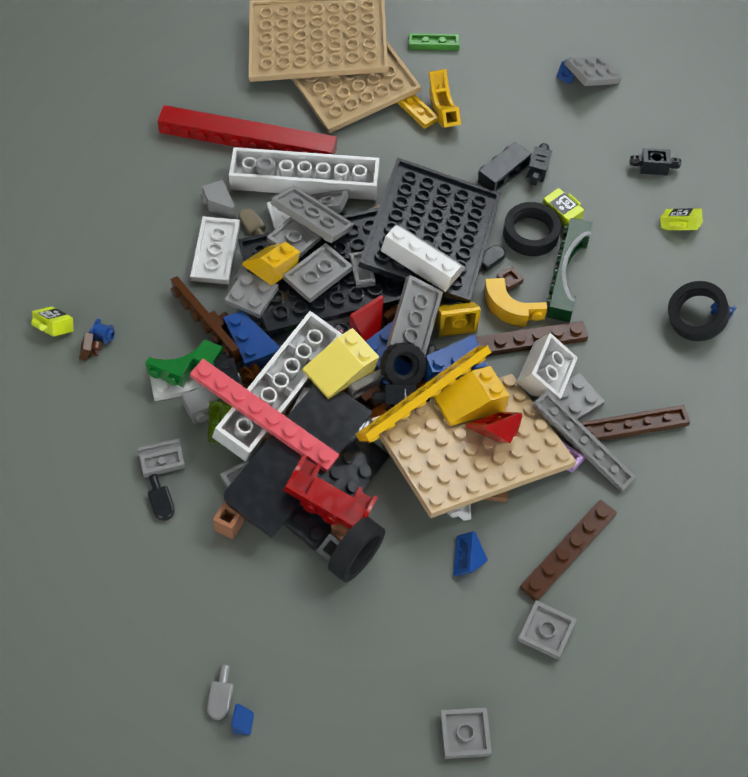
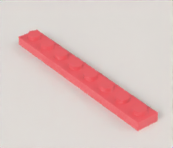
(264, 415)

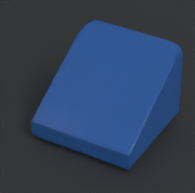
(242, 720)

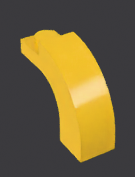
(441, 99)
(507, 308)

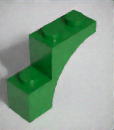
(178, 370)

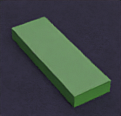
(431, 41)

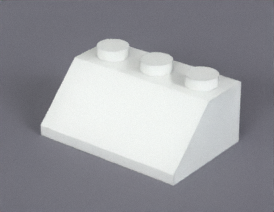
(547, 367)

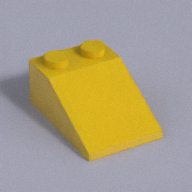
(472, 397)

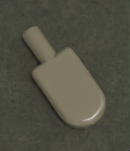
(251, 222)

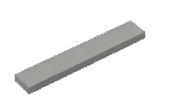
(584, 441)

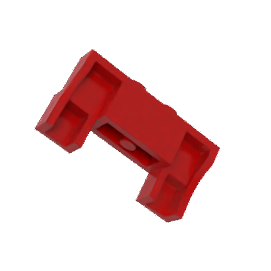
(325, 499)

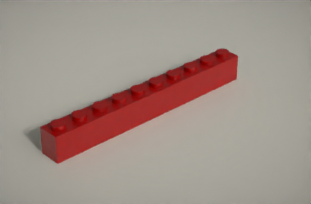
(241, 132)

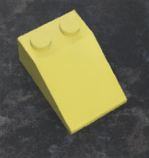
(341, 363)

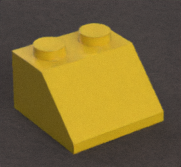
(273, 262)
(457, 319)

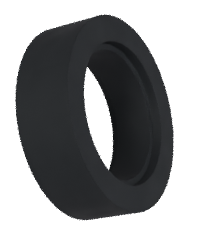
(535, 211)
(690, 290)
(356, 549)

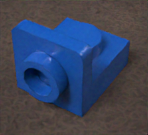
(564, 73)

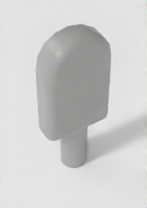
(220, 695)

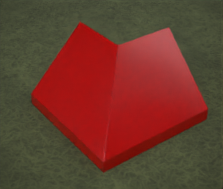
(368, 319)
(498, 426)

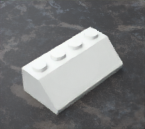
(421, 257)

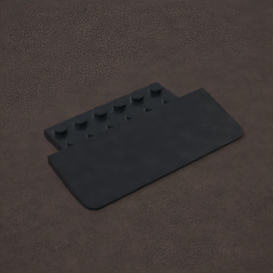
(259, 487)

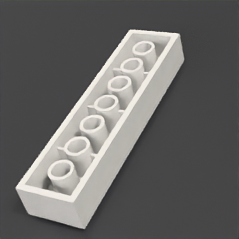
(306, 171)
(277, 384)

